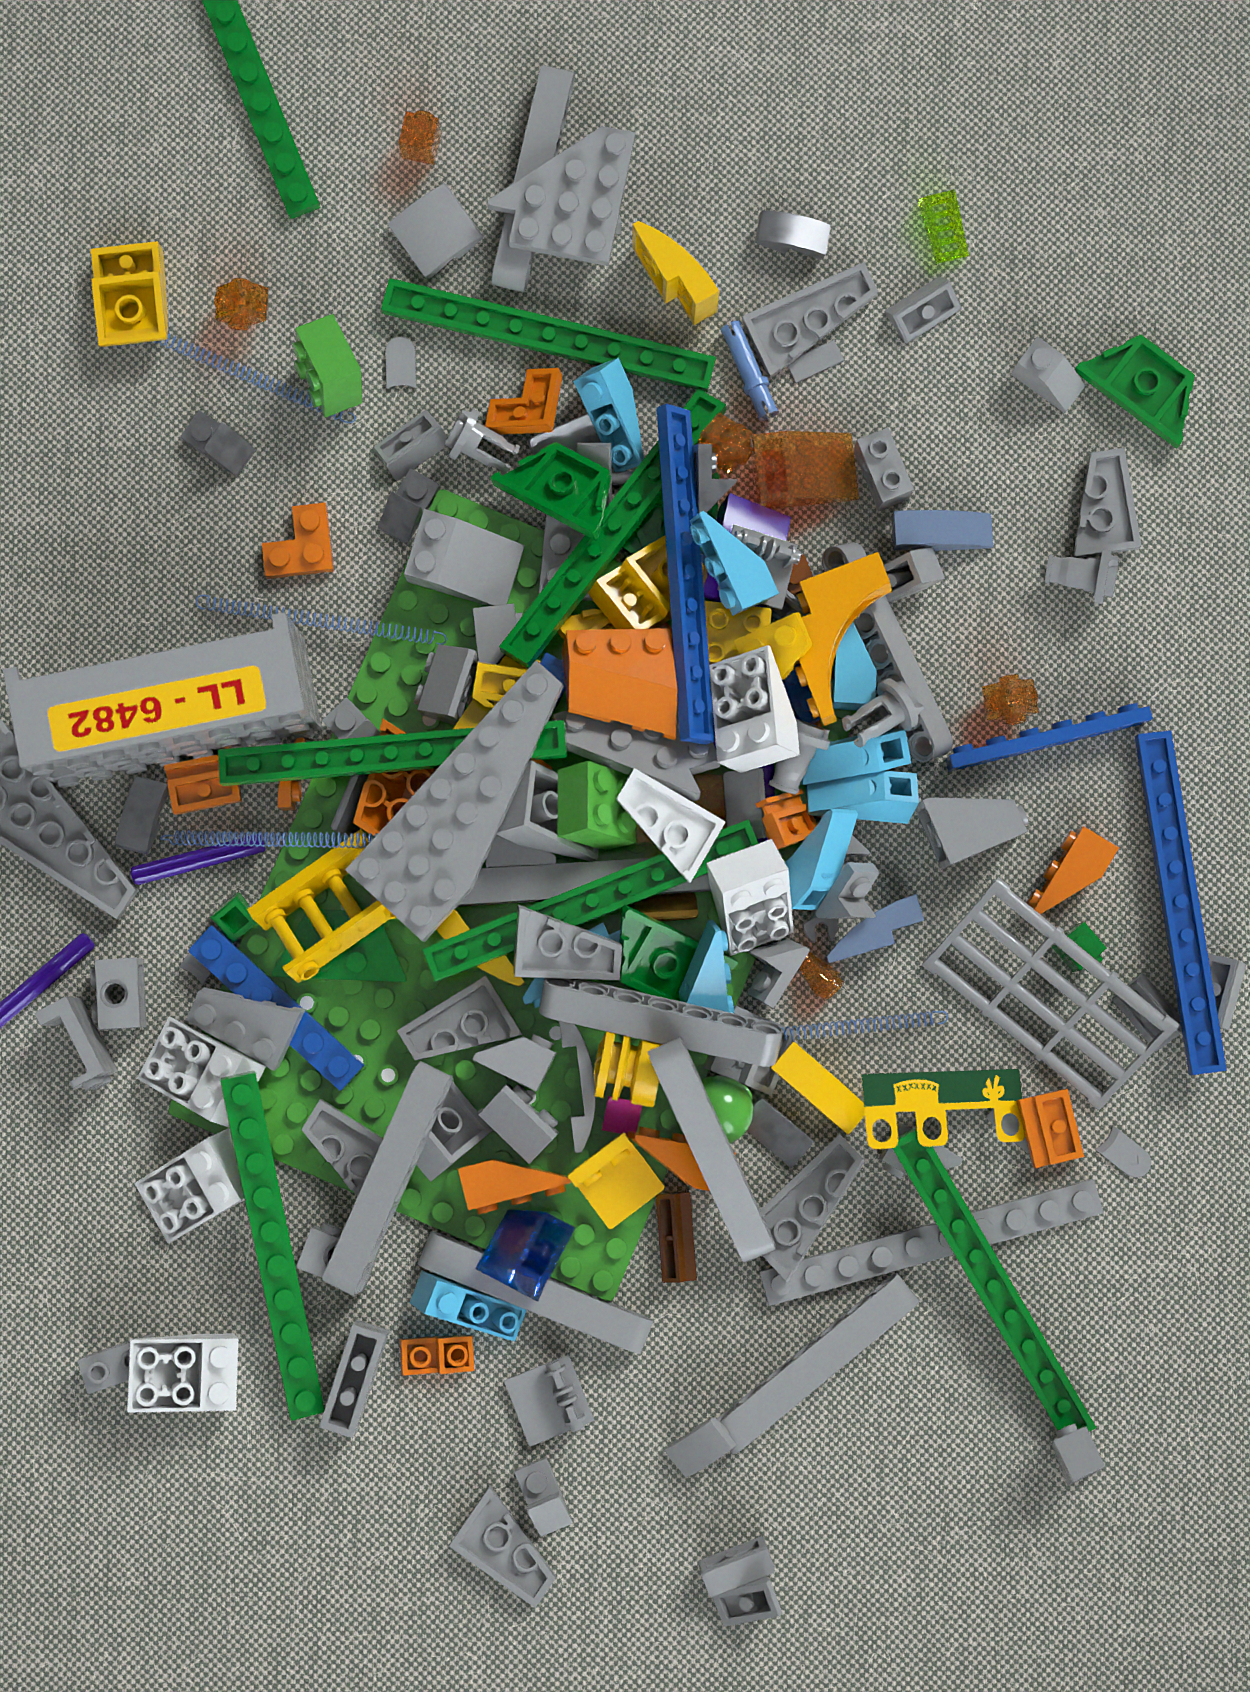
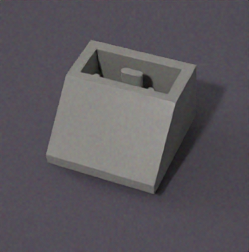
(520, 1122)

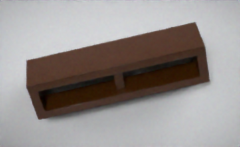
(676, 1237)

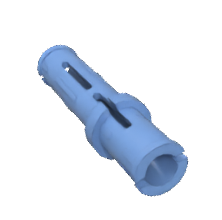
(755, 384)

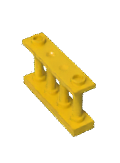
(300, 892)

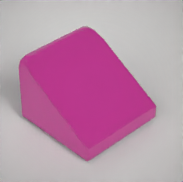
(621, 1116)

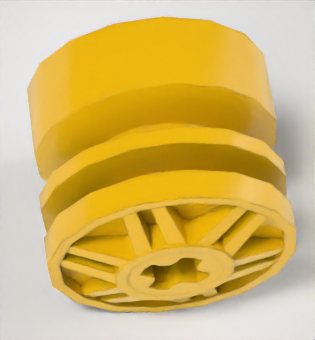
(626, 1066)

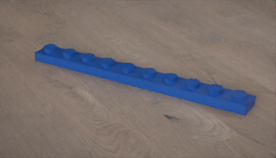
(685, 576)
(1180, 903)

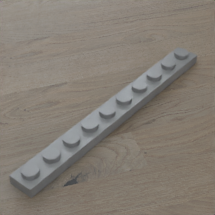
(928, 1244)

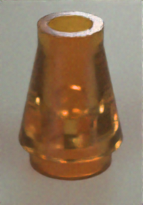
(820, 977)

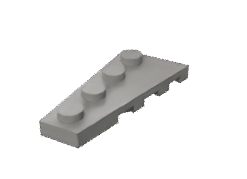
(802, 319)
(807, 1202)

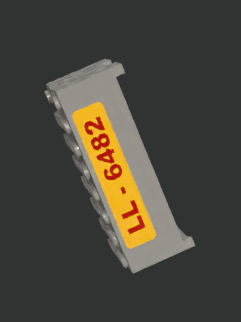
(164, 706)

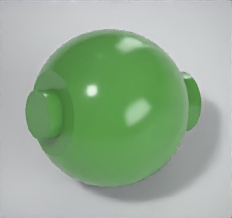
(731, 1103)

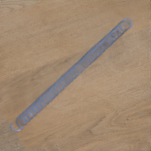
(229, 370)
(313, 622)
(308, 841)
(868, 1028)

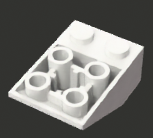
(751, 712)
(752, 896)
(189, 1066)
(193, 1186)
(183, 1373)

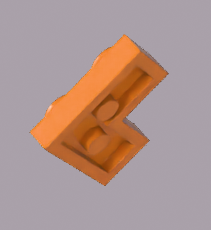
(533, 411)
(309, 550)

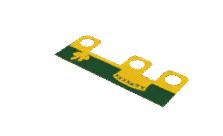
(936, 1092)

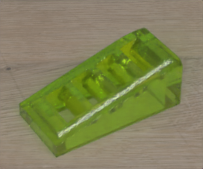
(950, 200)

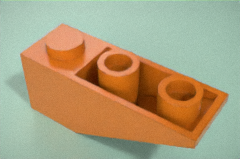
(1082, 863)
(671, 1153)
(499, 1181)

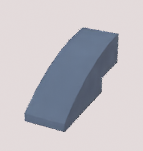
(941, 530)
(877, 931)

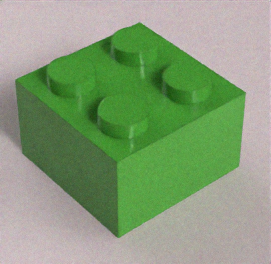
(327, 366)
(590, 809)

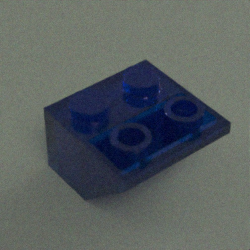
(526, 1250)

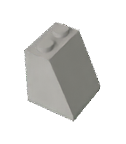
(969, 826)

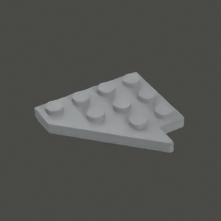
(571, 200)
(649, 752)

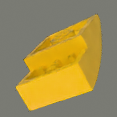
(675, 272)
(129, 293)
(637, 591)

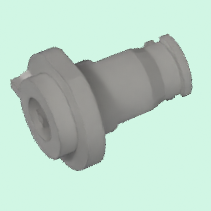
(467, 435)
(1087, 574)
(894, 706)
(792, 770)

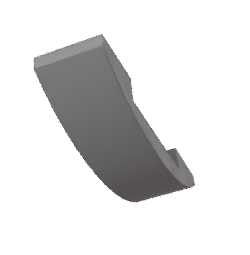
(581, 1124)

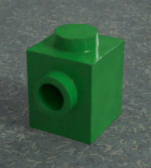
(1087, 940)

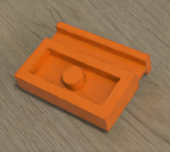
(196, 785)
(786, 819)
(1050, 1128)

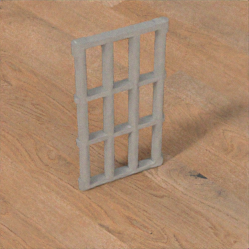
(1063, 1027)

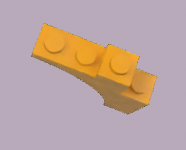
(834, 603)

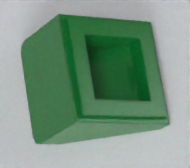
(233, 917)

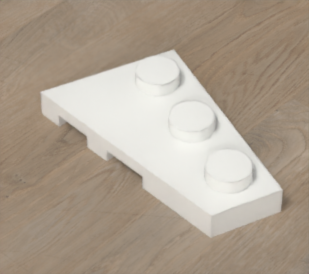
(671, 821)

